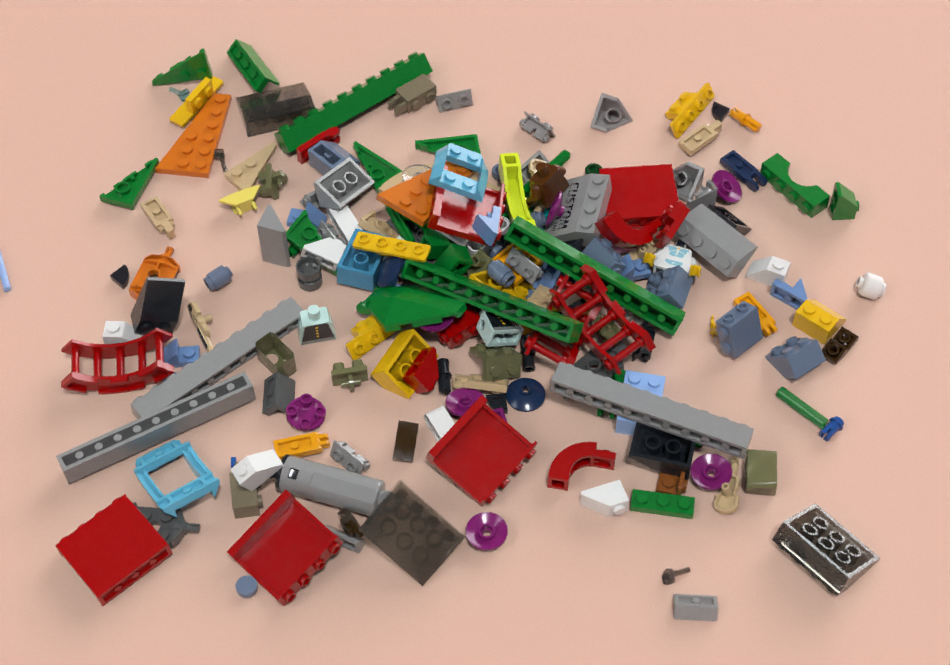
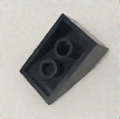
(158, 305)
(662, 450)

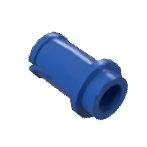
(835, 424)

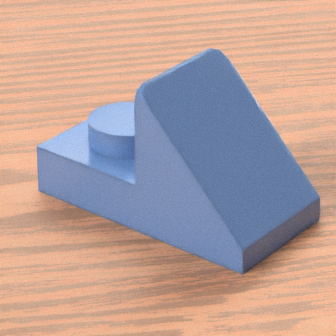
(314, 215)
(488, 225)
(635, 269)
(549, 278)
(791, 296)
(180, 356)

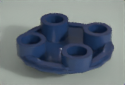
(389, 271)

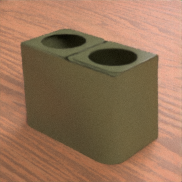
(265, 346)
(761, 472)

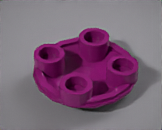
(305, 413)

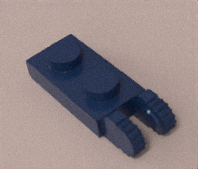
(743, 170)

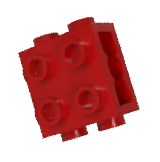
(460, 328)

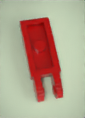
(329, 135)

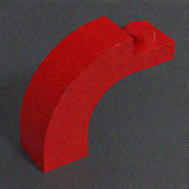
(621, 235)
(577, 457)

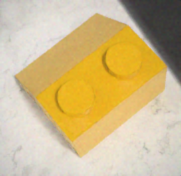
(817, 320)

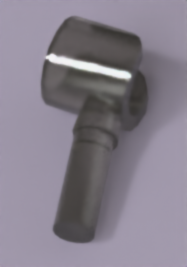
(219, 155)
(669, 575)

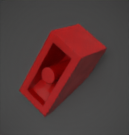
(423, 371)

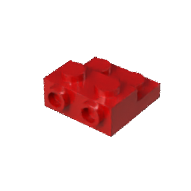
(671, 221)

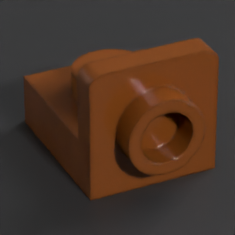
(672, 484)

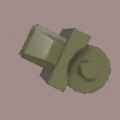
(273, 180)
(480, 263)
(608, 330)
(349, 376)

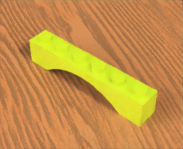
(511, 175)

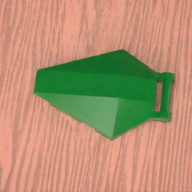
(409, 305)

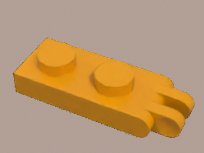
(766, 320)
(301, 445)

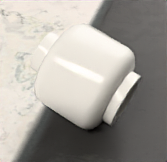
(871, 286)

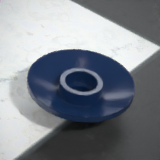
(528, 400)

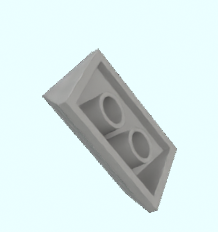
(342, 184)
(273, 239)

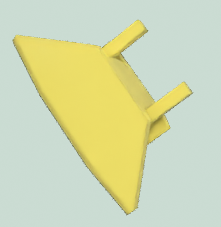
(242, 200)

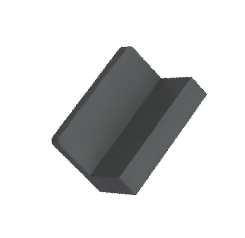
(278, 393)

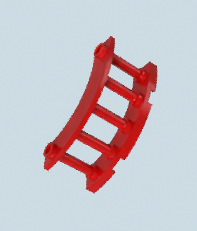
(615, 313)
(568, 353)
(122, 382)

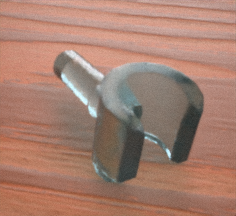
(182, 94)

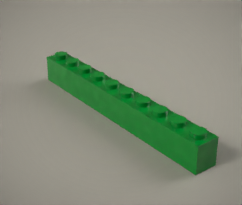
(352, 103)
(619, 288)
(493, 300)

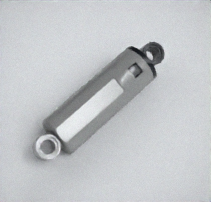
(329, 485)

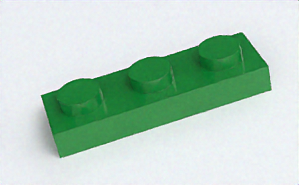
(662, 504)

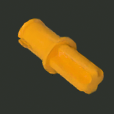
(745, 119)

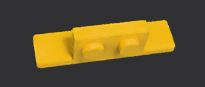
(196, 101)
(688, 108)
(391, 246)
(367, 336)

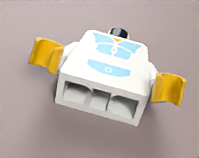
(673, 256)

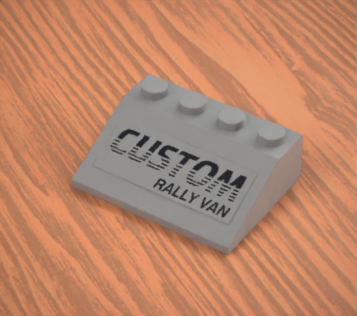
(584, 205)

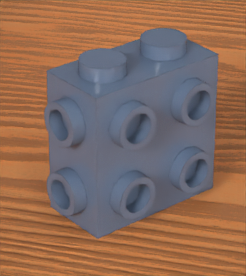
(602, 252)
(739, 329)

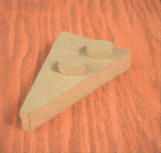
(246, 172)
(372, 224)

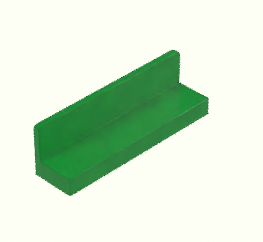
(251, 65)

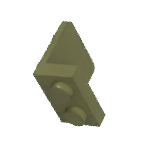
(498, 361)

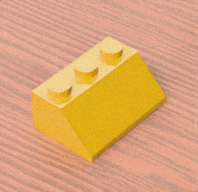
(397, 362)

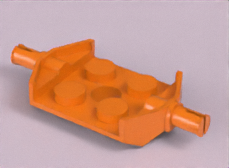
(154, 264)

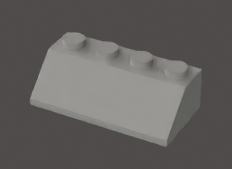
(716, 241)

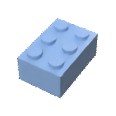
(642, 381)

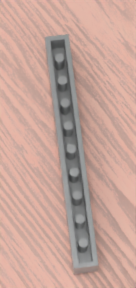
(219, 361)
(652, 410)
(156, 427)

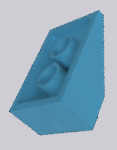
(358, 266)

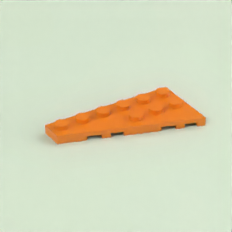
(194, 149)
(415, 195)

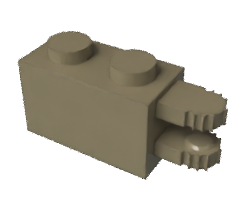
(413, 95)
(244, 502)

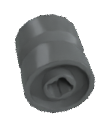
(309, 273)

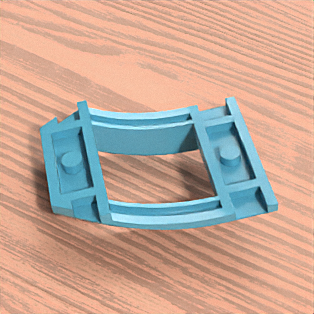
(455, 182)
(189, 492)

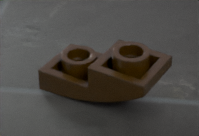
(839, 345)
(405, 441)
(349, 523)

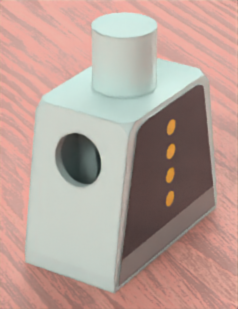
(315, 325)
(498, 330)

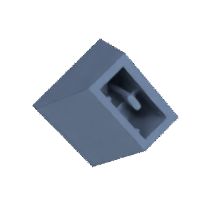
(327, 155)
(671, 285)
(796, 357)

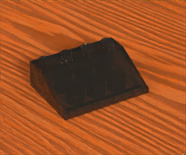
(274, 108)
(411, 532)
(825, 549)

